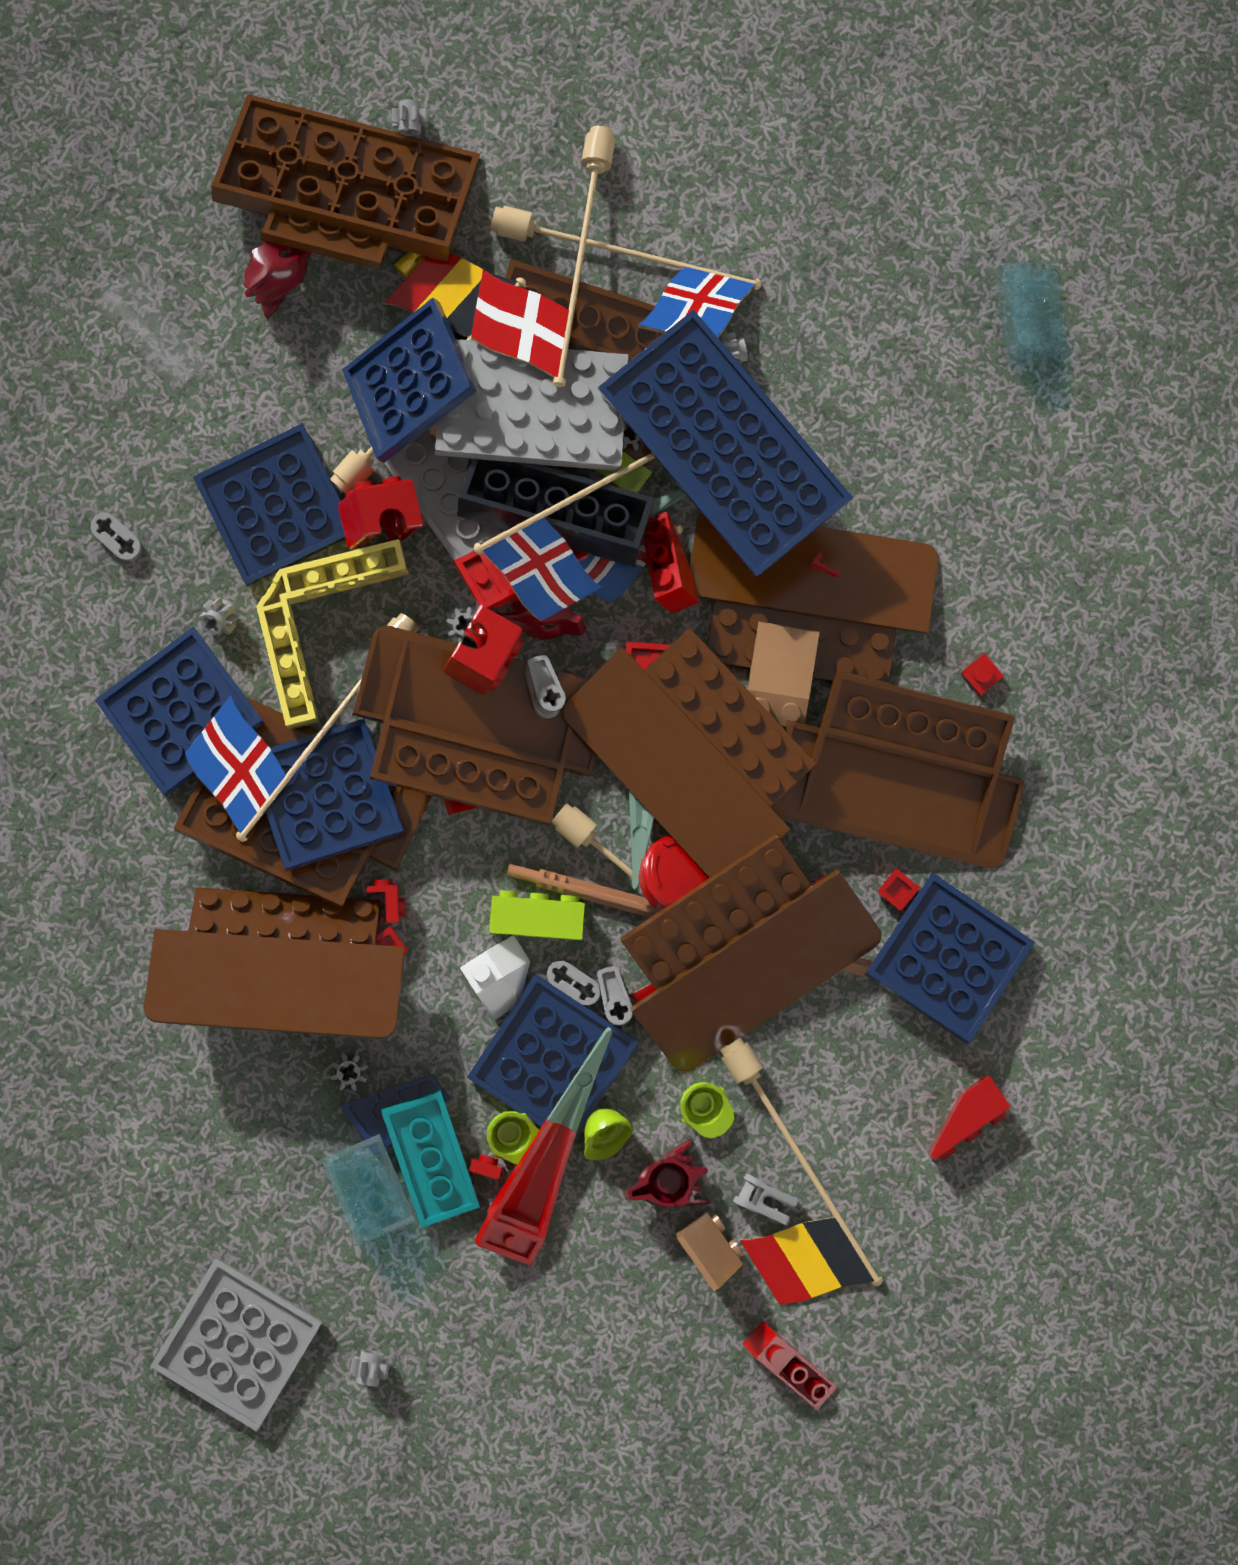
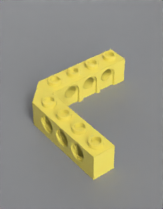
(305, 583)

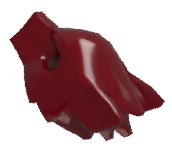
(274, 276)
(565, 622)
(670, 1180)

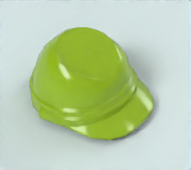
(707, 1109)
(605, 1134)
(510, 1135)

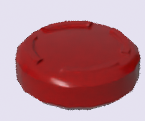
(668, 873)

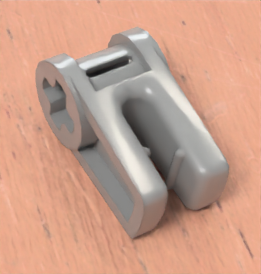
(543, 683)
(614, 992)
(760, 1190)

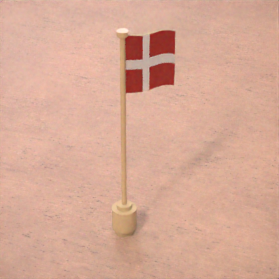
(526, 322)

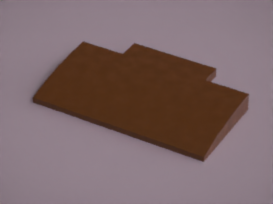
(343, 184)

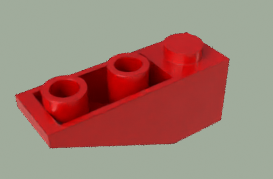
(668, 565)
(971, 1111)
(789, 1365)

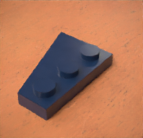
(366, 1111)

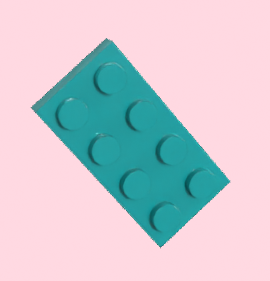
(430, 1158)

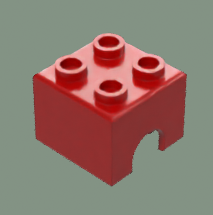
(385, 504)
(496, 643)

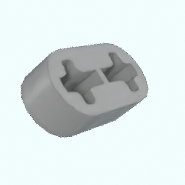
(111, 542)
(579, 977)

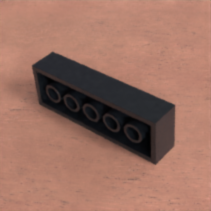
(601, 524)

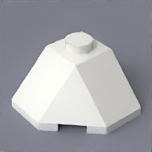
(499, 976)

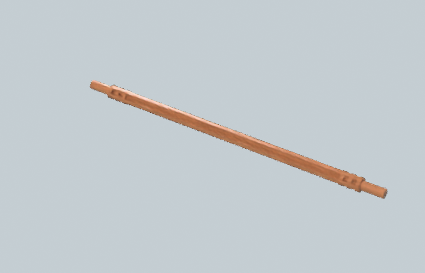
(616, 899)

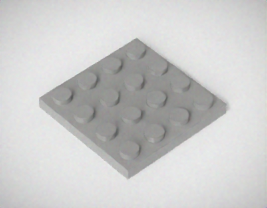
(236, 1344)

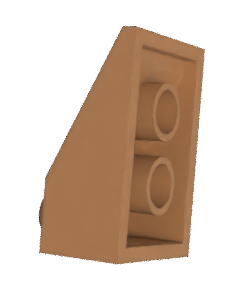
(783, 670)
(710, 1249)

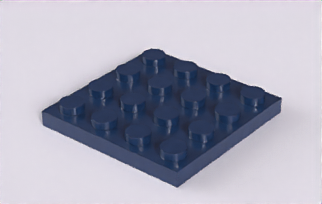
(408, 380)
(273, 504)
(169, 704)
(330, 799)
(949, 958)
(543, 1050)

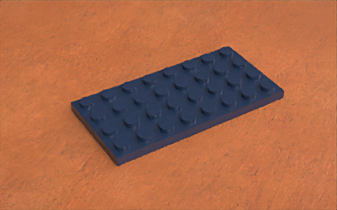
(725, 443)

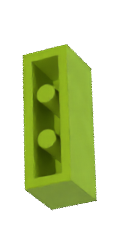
(537, 916)

